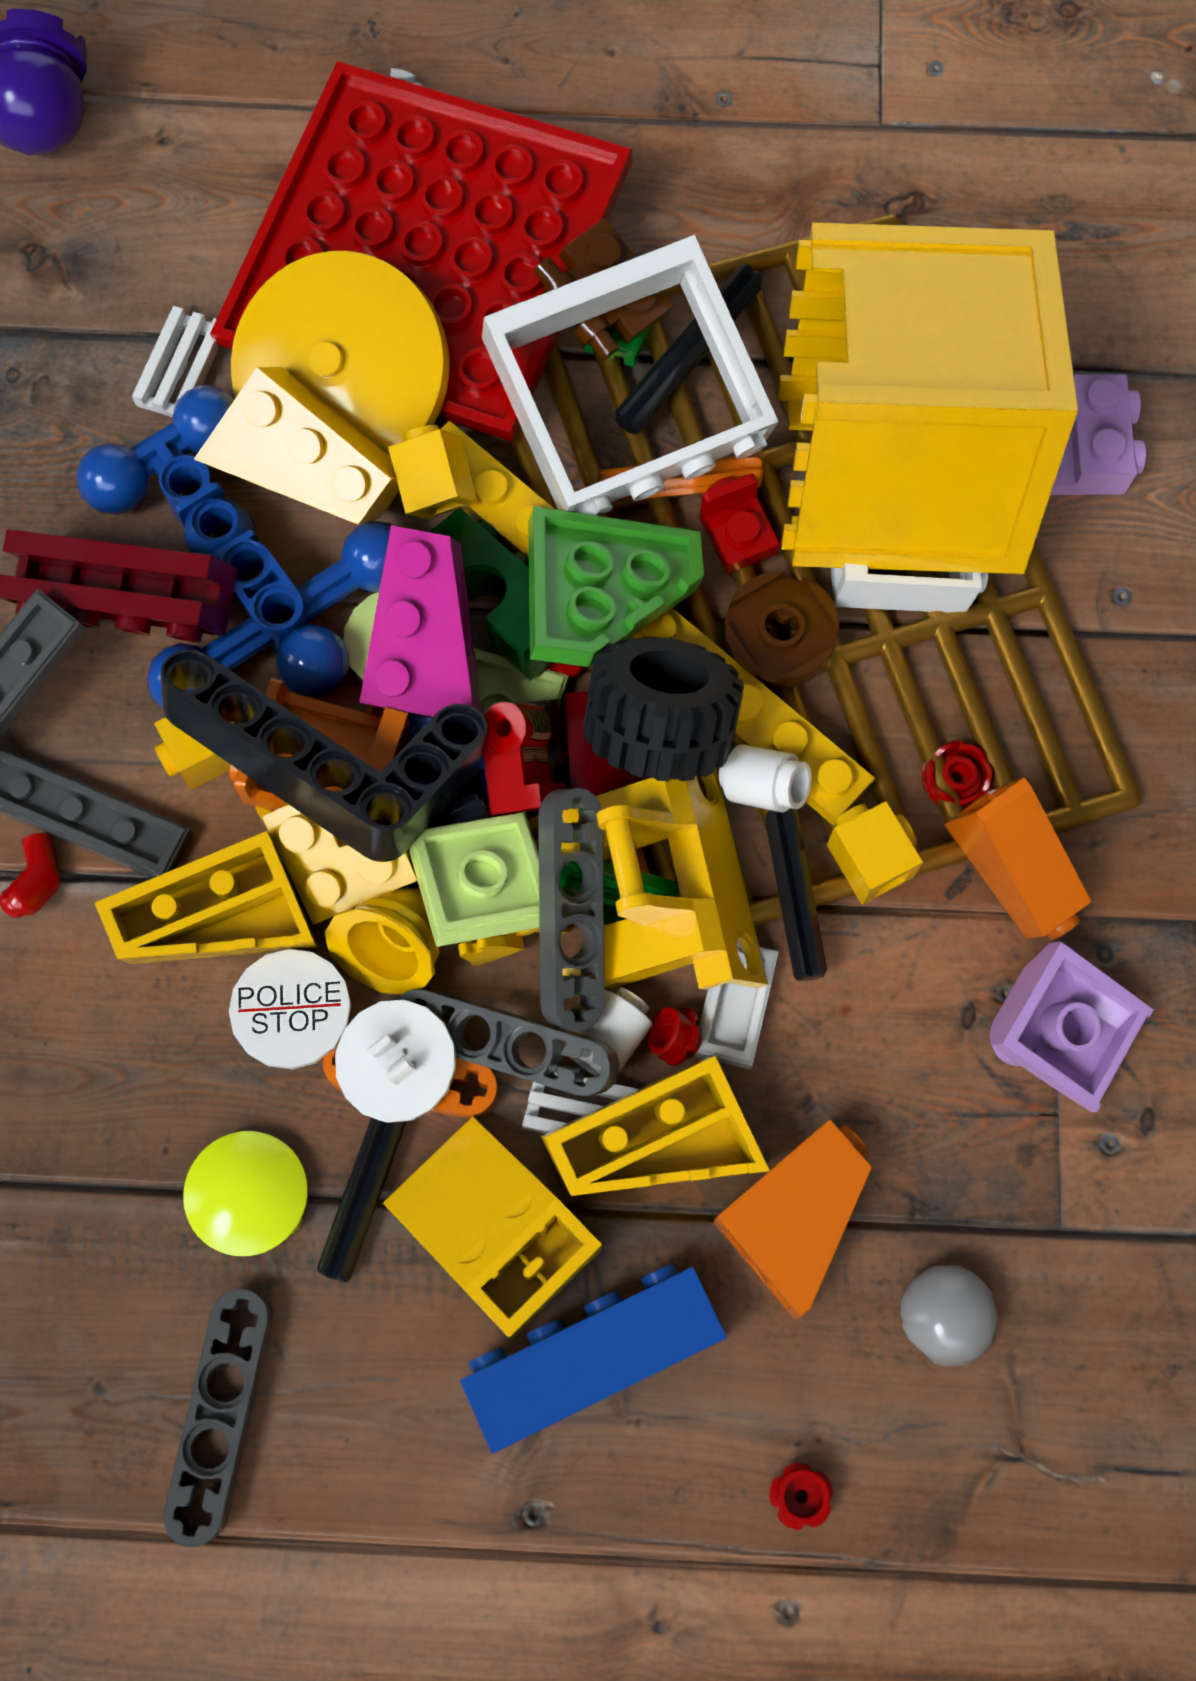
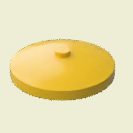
(353, 338)

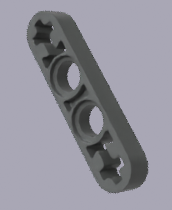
(560, 910)
(503, 1046)
(209, 1413)

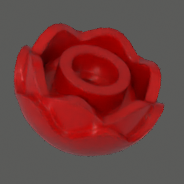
(969, 764)

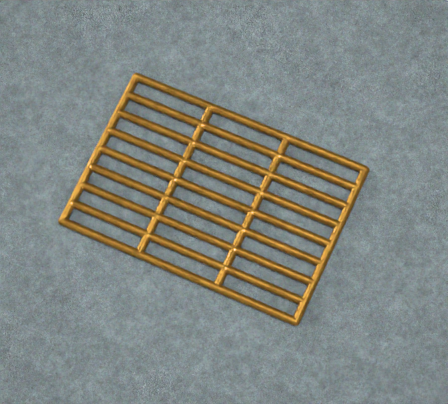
(885, 638)

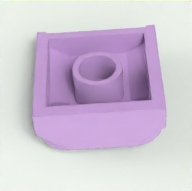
(1068, 1024)

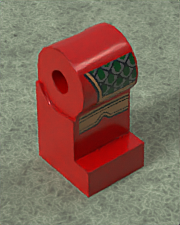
(517, 758)

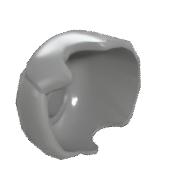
(949, 1315)

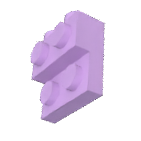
(1101, 446)

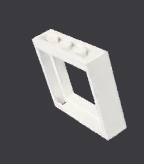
(600, 293)

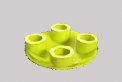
(245, 1193)

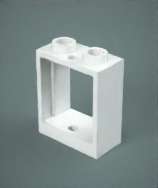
(857, 589)

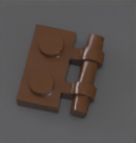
(589, 254)

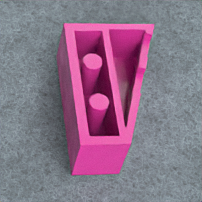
(421, 628)

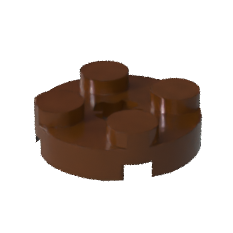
(788, 600)

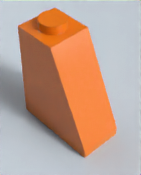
(1021, 859)
(798, 1214)

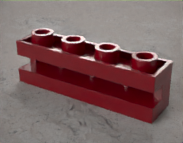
(122, 584)

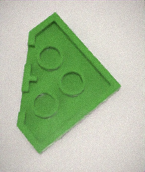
(602, 580)

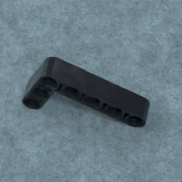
(321, 762)

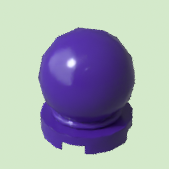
(39, 82)

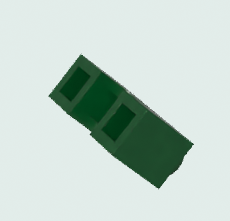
(497, 572)

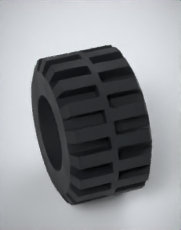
(662, 708)

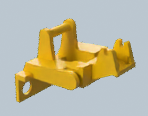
(659, 929)

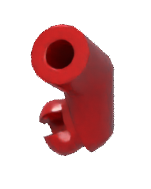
(37, 882)

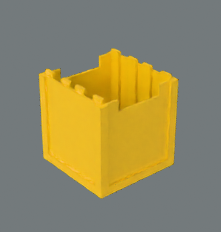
(928, 394)

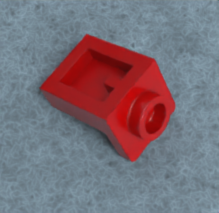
(737, 523)

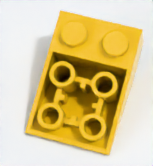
(493, 1227)

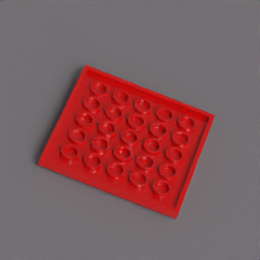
(449, 199)

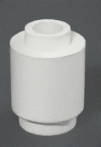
(765, 778)
(620, 1026)

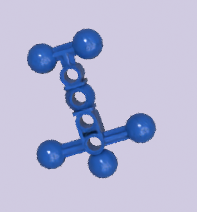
(308, 656)

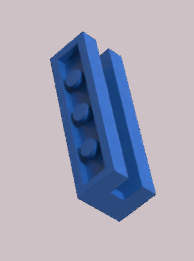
(592, 1358)

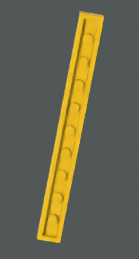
(763, 716)

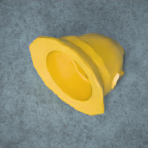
(385, 942)

